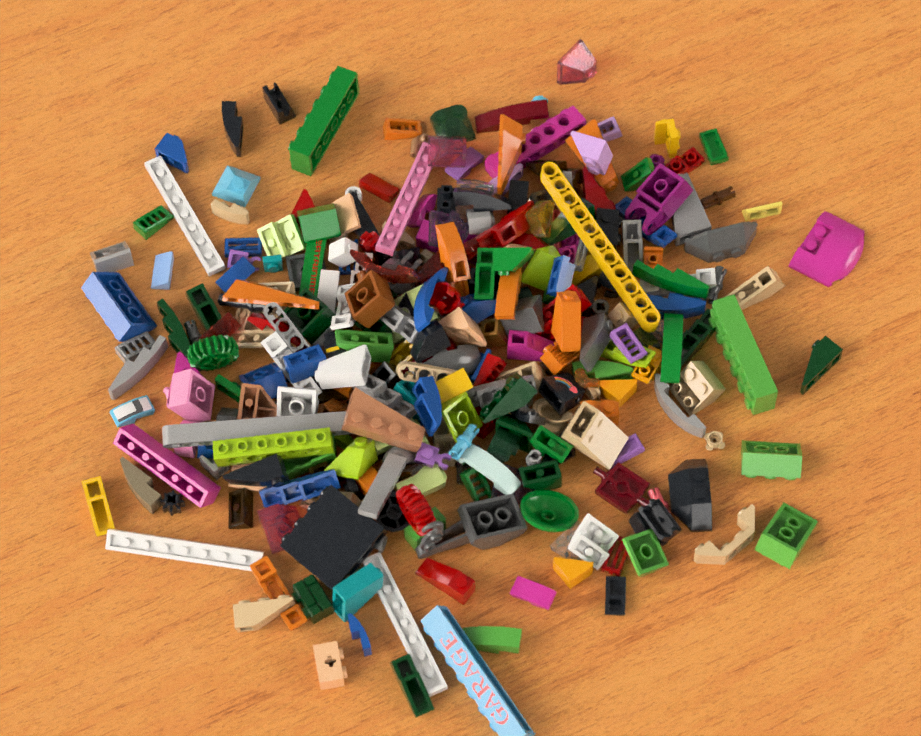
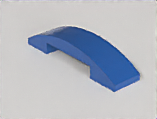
(661, 237)
(422, 311)

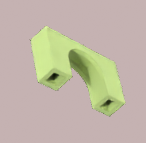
(427, 479)

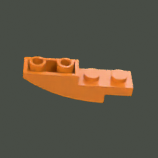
(453, 256)

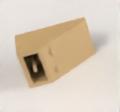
(594, 435)

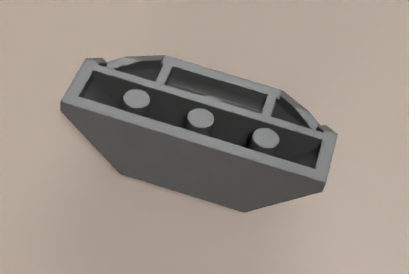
(722, 242)

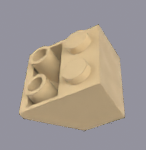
(697, 387)

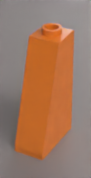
(610, 179)

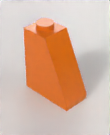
(567, 321)

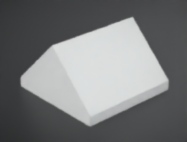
(296, 401)

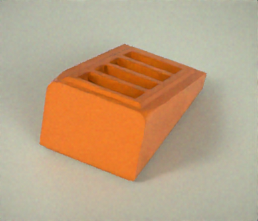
(391, 133)

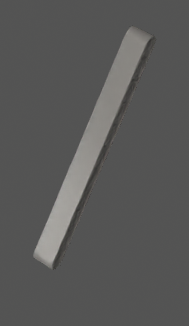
(205, 432)

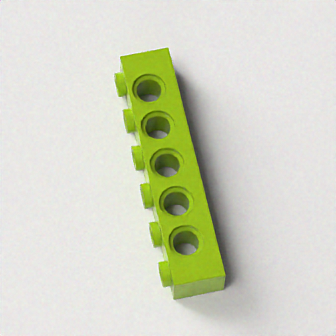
(286, 445)

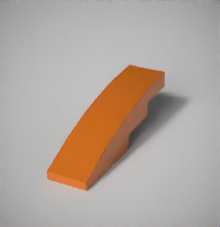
(507, 295)

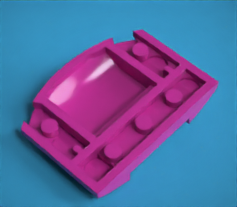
(829, 250)

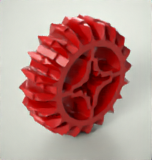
(415, 508)

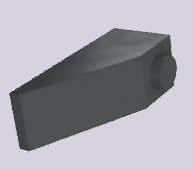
(594, 339)

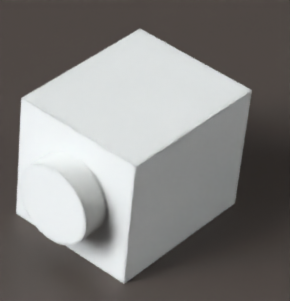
(340, 250)

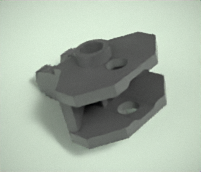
(392, 264)

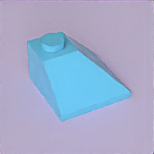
(236, 186)

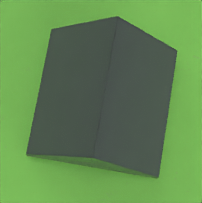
(527, 316)

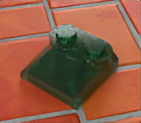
(452, 122)

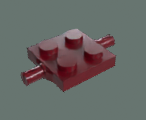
(621, 488)

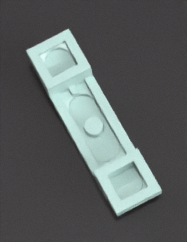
(491, 468)

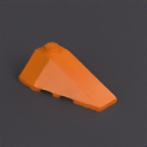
(510, 148)

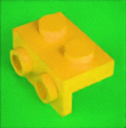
(667, 133)

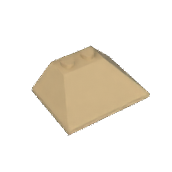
(248, 334)

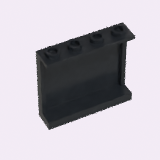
(332, 537)

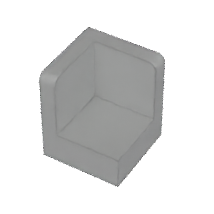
(211, 467)

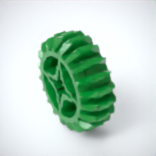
(213, 353)

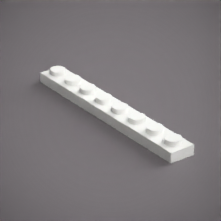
(185, 216)
(181, 549)
(407, 629)

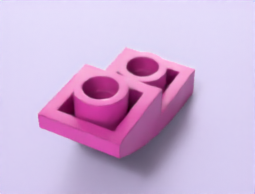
(423, 206)
(569, 247)
(533, 592)

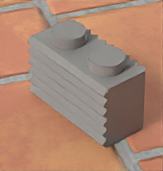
(479, 221)

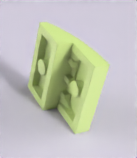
(282, 237)

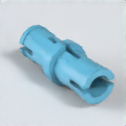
(464, 441)

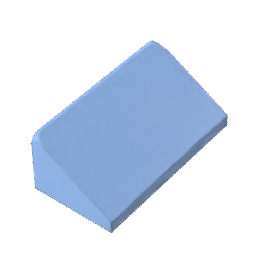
(162, 271)

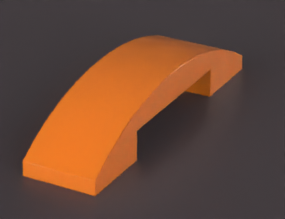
(274, 587)

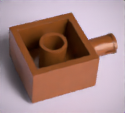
(369, 298)

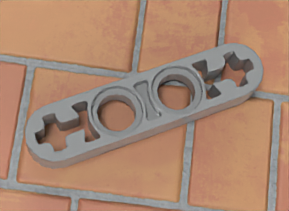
(286, 336)

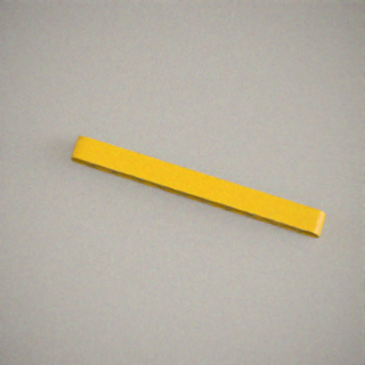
(602, 254)

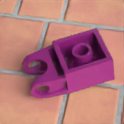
(658, 198)

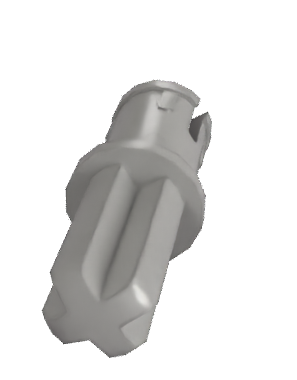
(533, 458)

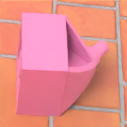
(190, 396)

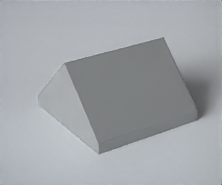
(112, 258)

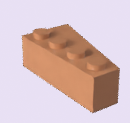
(380, 423)

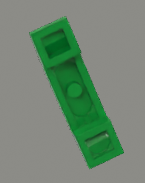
(671, 348)

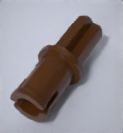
(718, 197)

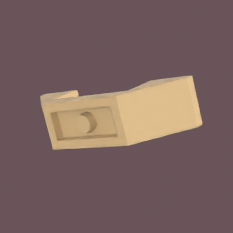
(710, 554)

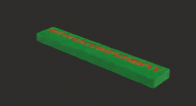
(312, 266)

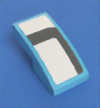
(131, 410)

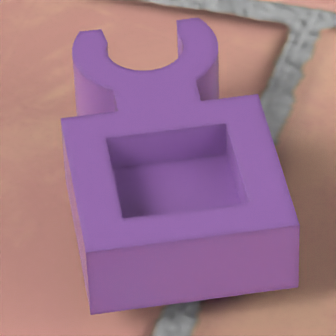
(235, 255)
(429, 455)

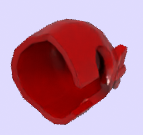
(445, 298)

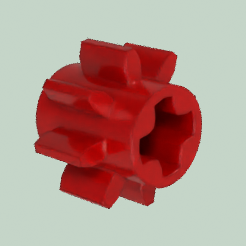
(369, 241)

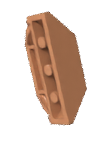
(255, 403)

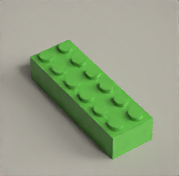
(743, 355)

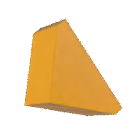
(618, 390)
(572, 571)

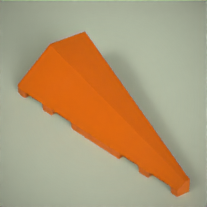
(255, 293)

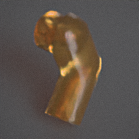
(584, 381)

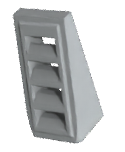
(127, 345)

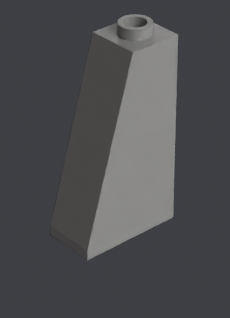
(690, 217)

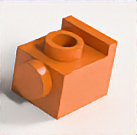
(653, 256)

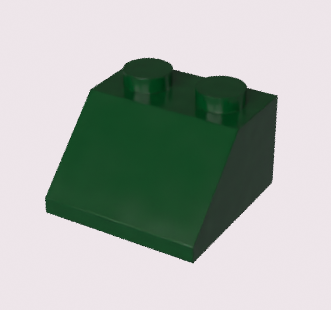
(310, 322)

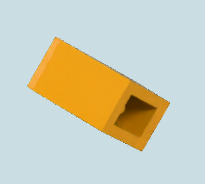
(647, 374)

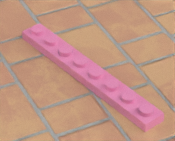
(405, 203)

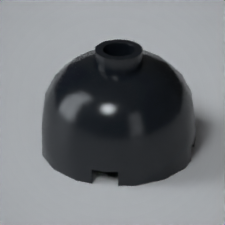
(391, 516)

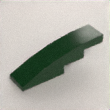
(696, 337)
(177, 338)

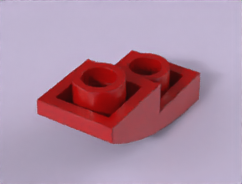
(687, 162)

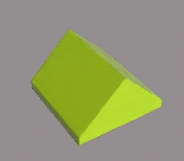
(540, 267)

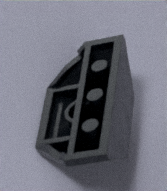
(691, 495)

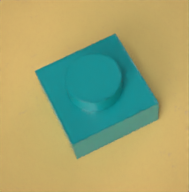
(272, 263)

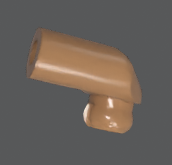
(416, 144)

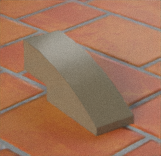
(141, 486)

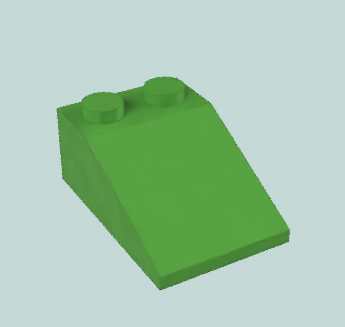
(786, 535)

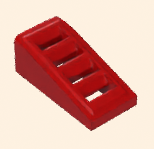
(490, 370)

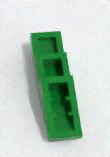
(675, 282)

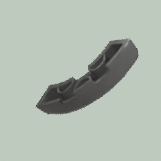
(463, 357)

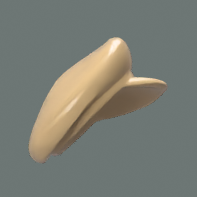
(554, 422)

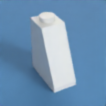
(345, 369)

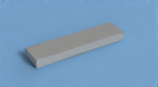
(382, 486)

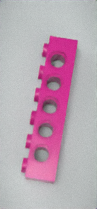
(545, 143)

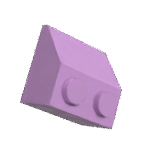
(594, 152)

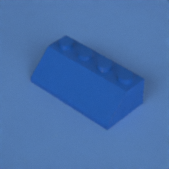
(117, 305)

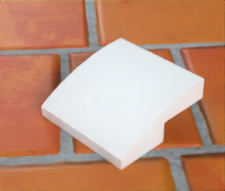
(592, 541)

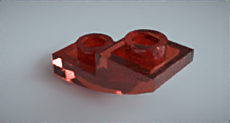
(225, 326)

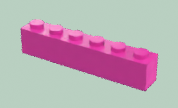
(166, 465)

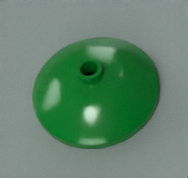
(549, 510)

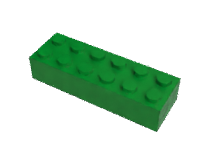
(323, 120)

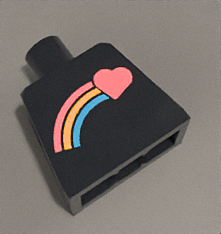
(561, 392)

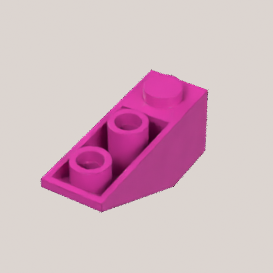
(526, 345)

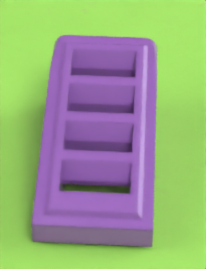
(625, 329)

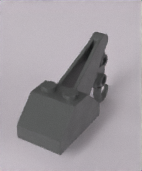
(486, 524)

